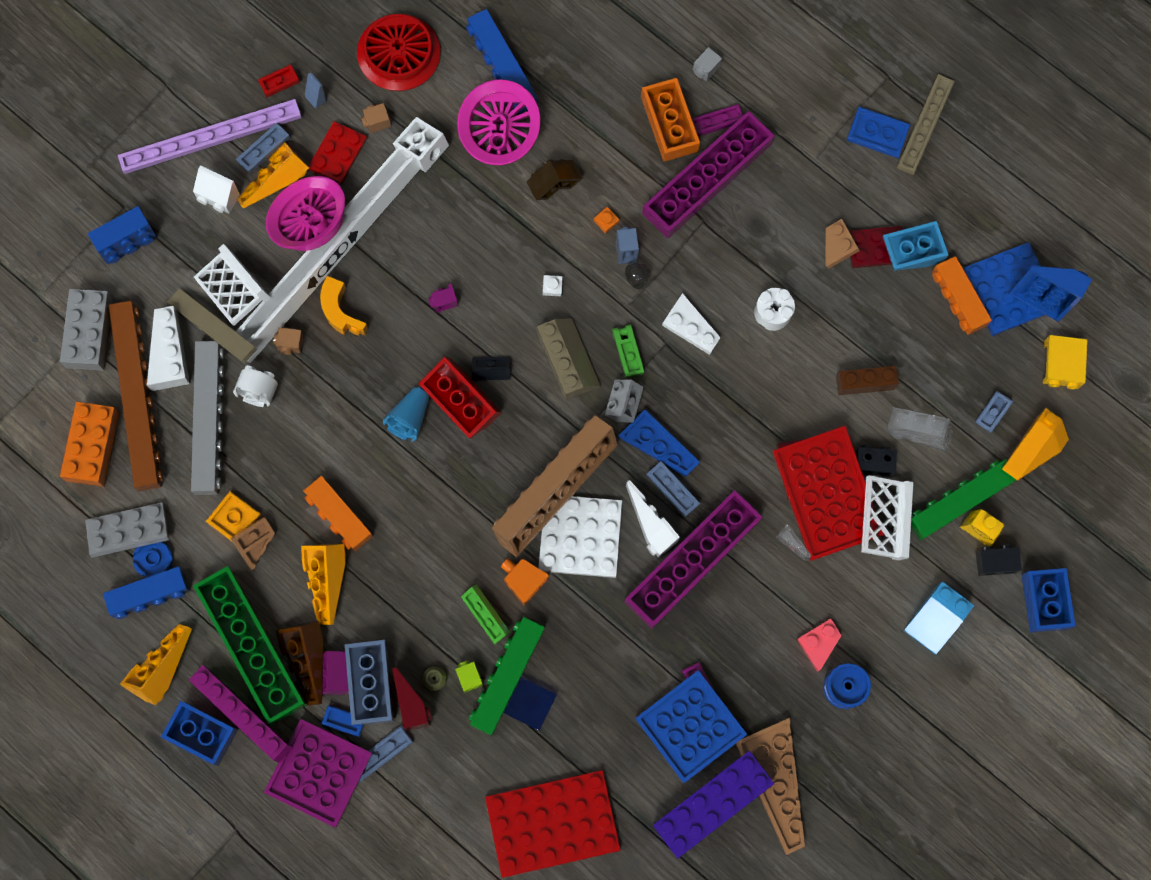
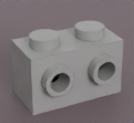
(624, 401)

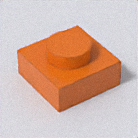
(606, 220)

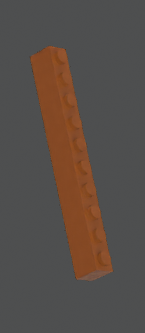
(135, 396)

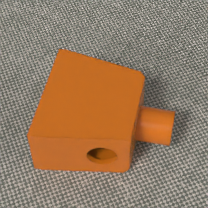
(523, 579)

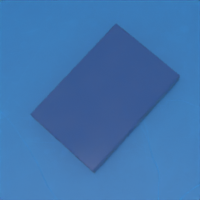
(878, 132)

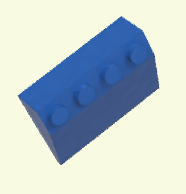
(1051, 290)

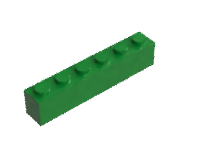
(960, 501)
(507, 676)

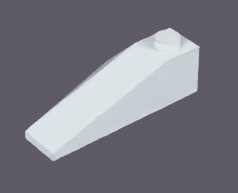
(657, 531)

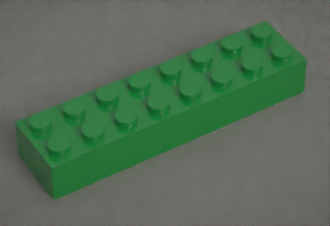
(249, 645)

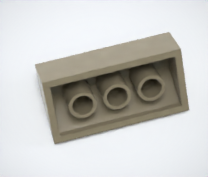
(567, 357)

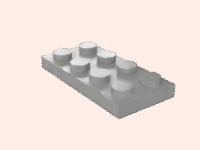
(127, 530)

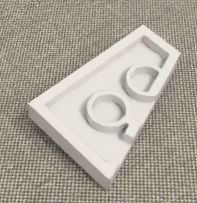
(691, 326)

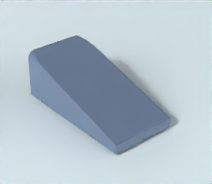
(314, 91)
(994, 411)

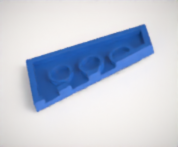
(658, 443)

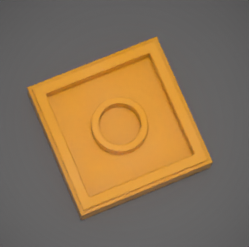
(232, 516)

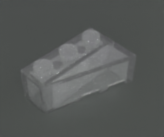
(920, 428)

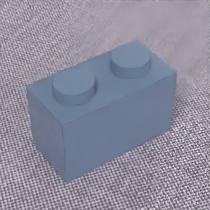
(627, 245)

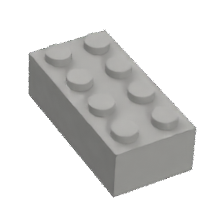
(86, 330)

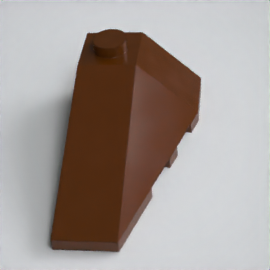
(305, 653)

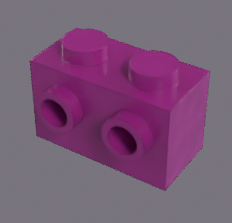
(334, 673)

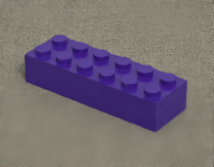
(713, 804)

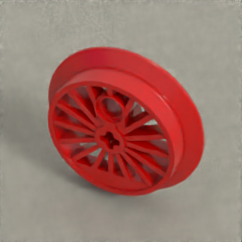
(403, 77)

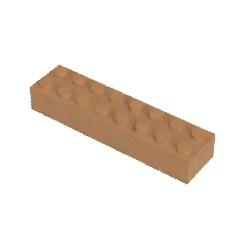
(555, 486)

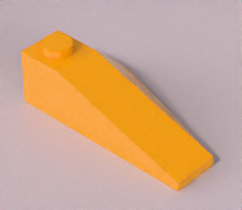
(282, 171)
(1040, 443)
(325, 571)

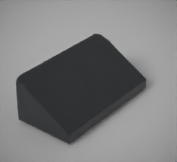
(490, 368)

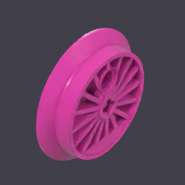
(498, 92)
(299, 213)

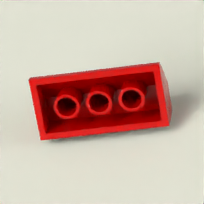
(459, 397)

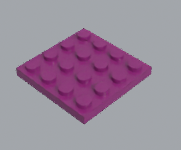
(318, 773)

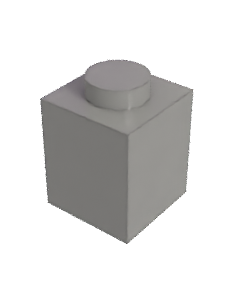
(707, 64)

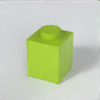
(468, 676)

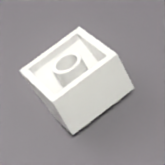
(215, 190)

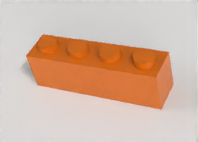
(961, 295)
(340, 516)

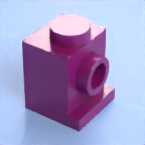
(443, 299)

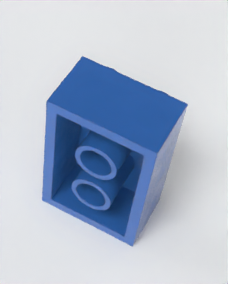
(122, 235)
(1048, 600)
(199, 733)

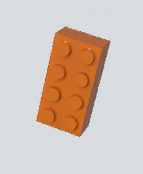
(670, 119)
(89, 444)

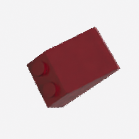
(413, 710)

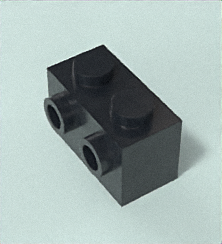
(876, 461)
(998, 561)

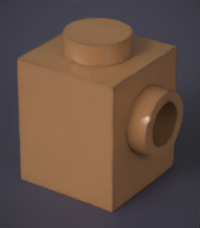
(375, 118)
(288, 340)

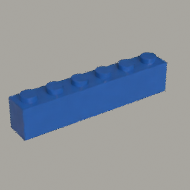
(497, 52)

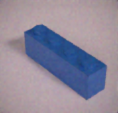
(146, 592)

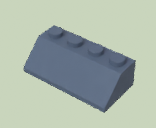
(369, 682)

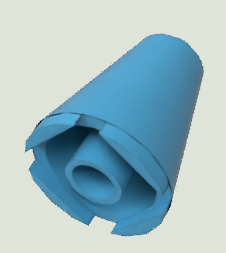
(407, 416)

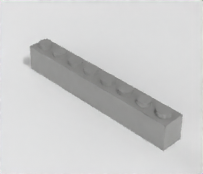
(206, 418)

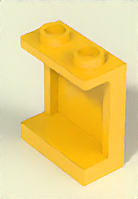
(1065, 361)

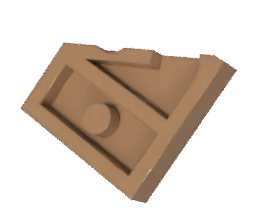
(839, 244)
(253, 541)

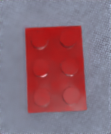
(337, 153)

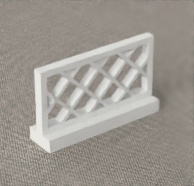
(245, 278)
(900, 519)

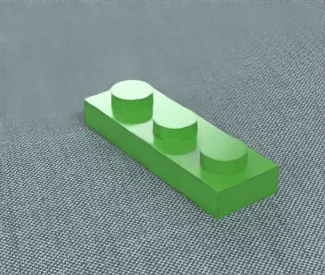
(485, 614)

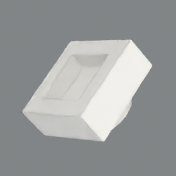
(552, 285)

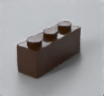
(867, 380)

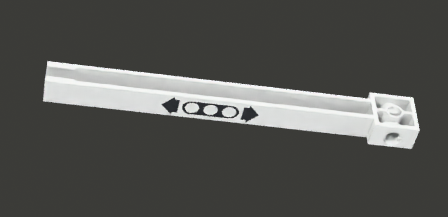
(415, 150)

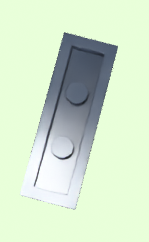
(263, 148)
(673, 489)

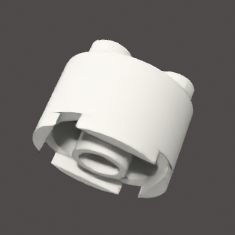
(780, 300)
(256, 386)

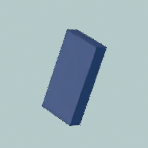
(341, 720)

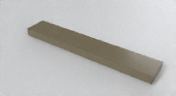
(925, 124)
(212, 326)

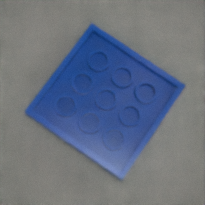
(995, 279)
(691, 726)

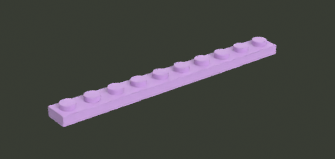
(209, 136)

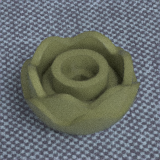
(434, 685)

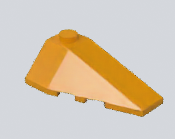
(155, 674)

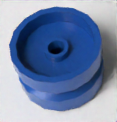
(835, 689)

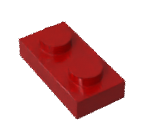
(278, 81)

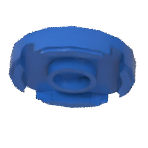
(152, 559)

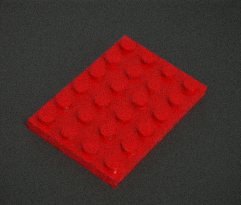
(825, 491)
(552, 824)

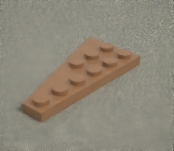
(774, 753)

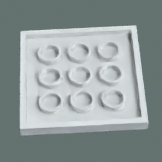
(582, 538)

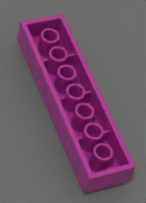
(708, 174)
(693, 559)

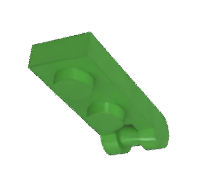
(628, 351)

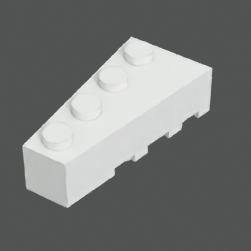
(167, 352)

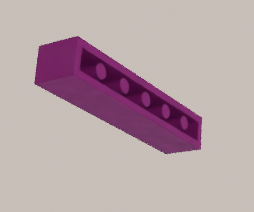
(240, 713)

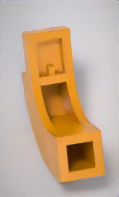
(330, 298)

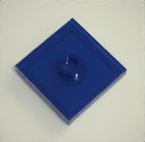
(530, 704)

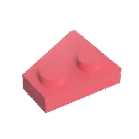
(820, 643)

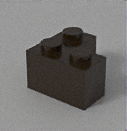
(552, 177)

